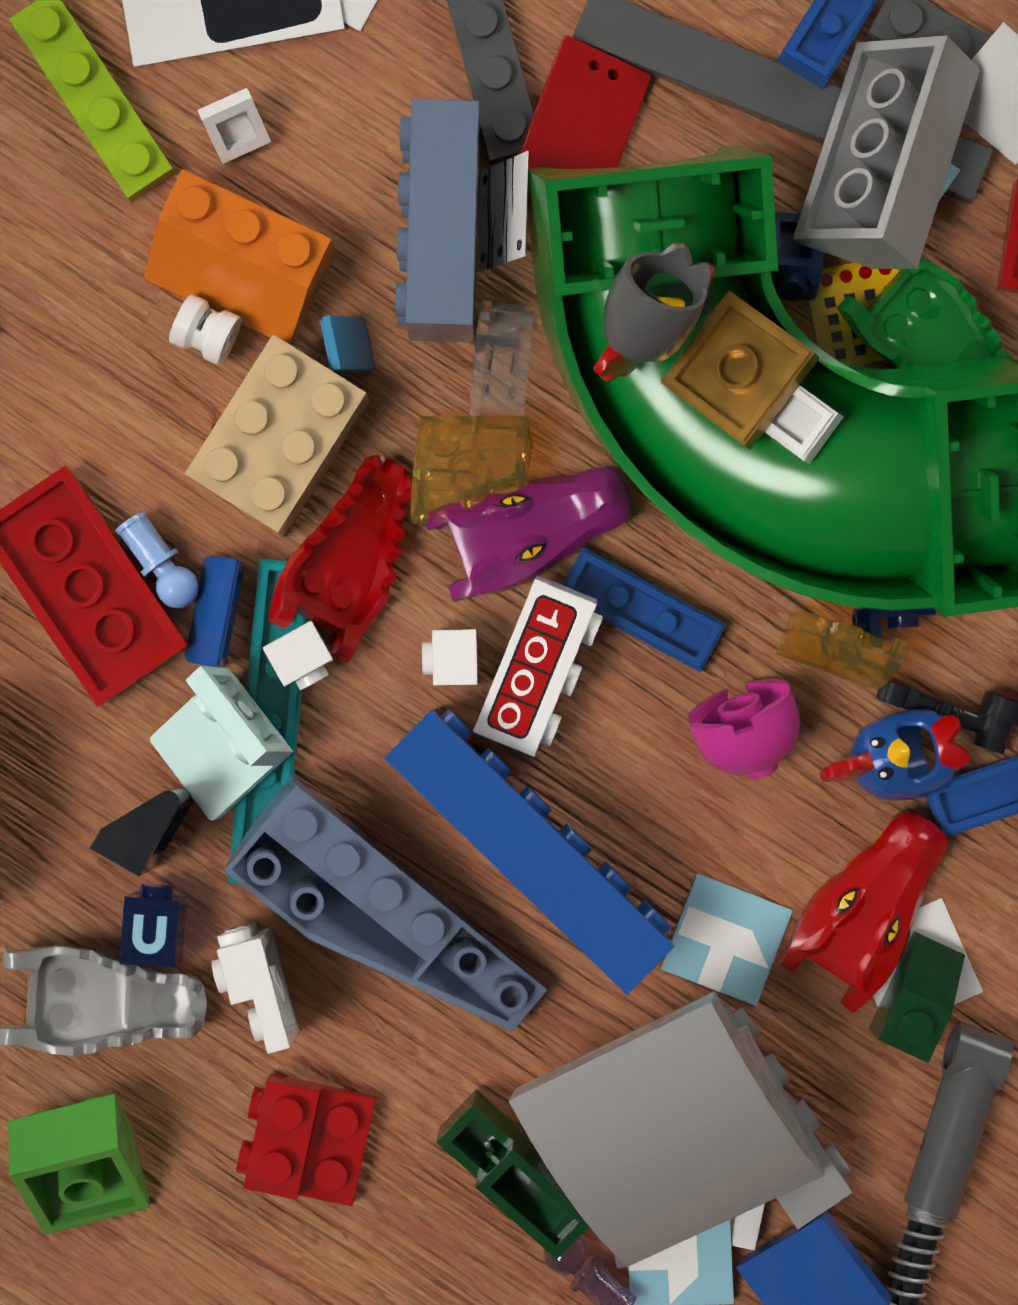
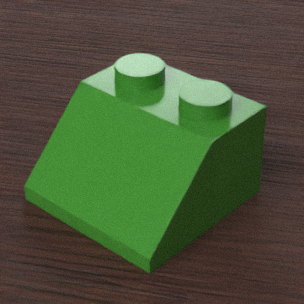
(77, 1164)

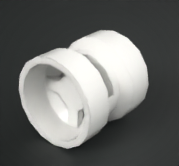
(205, 329)

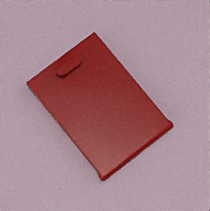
(583, 111)

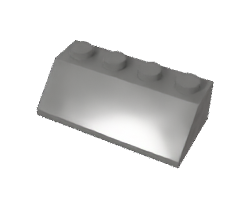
(888, 151)

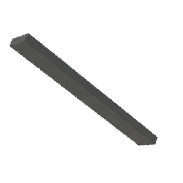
(736, 77)

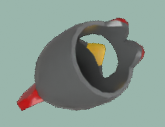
(649, 326)

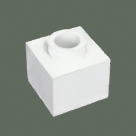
(299, 656)
(451, 657)

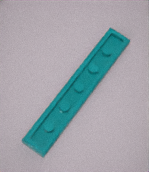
(277, 702)

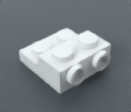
(253, 970)

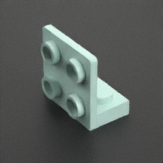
(219, 742)

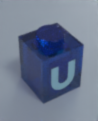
(153, 926)

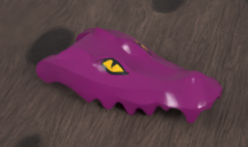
(528, 530)

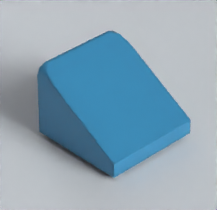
(347, 345)

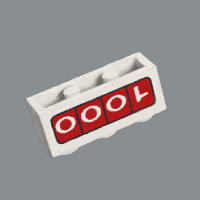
(538, 666)

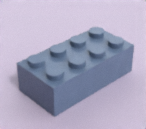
(442, 217)

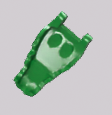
(923, 320)

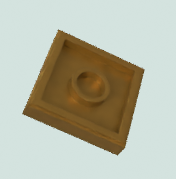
(739, 369)

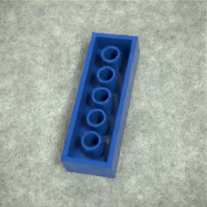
(530, 850)

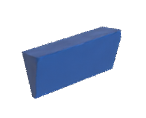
(215, 611)

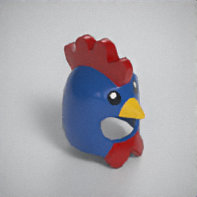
(890, 759)

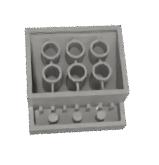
(667, 1131)

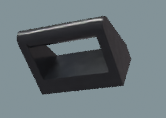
(144, 834)

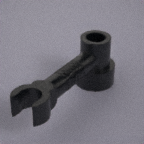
(991, 722)

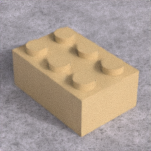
(278, 435)

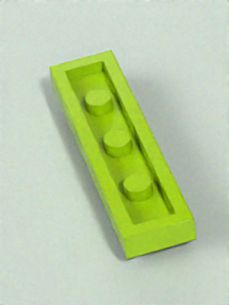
(92, 96)

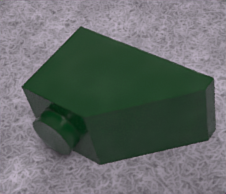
(919, 997)

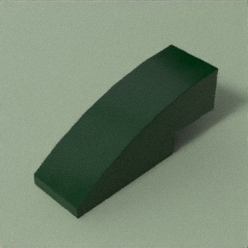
(511, 1173)

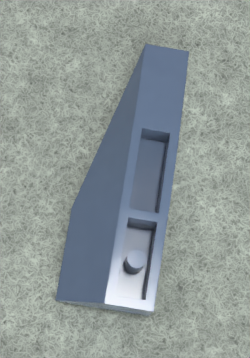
(373, 909)

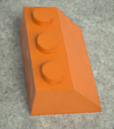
(237, 257)

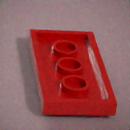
(85, 587)

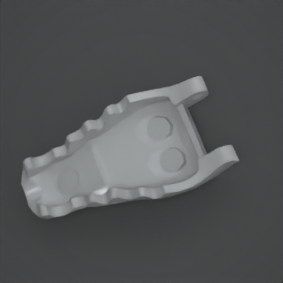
(94, 1002)

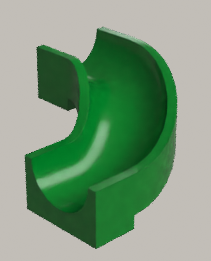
(906, 493)

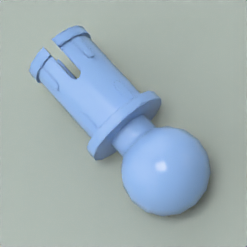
(175, 584)

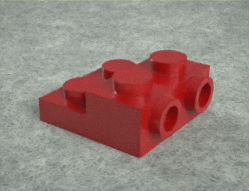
(306, 1140)

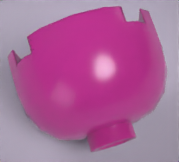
(748, 730)

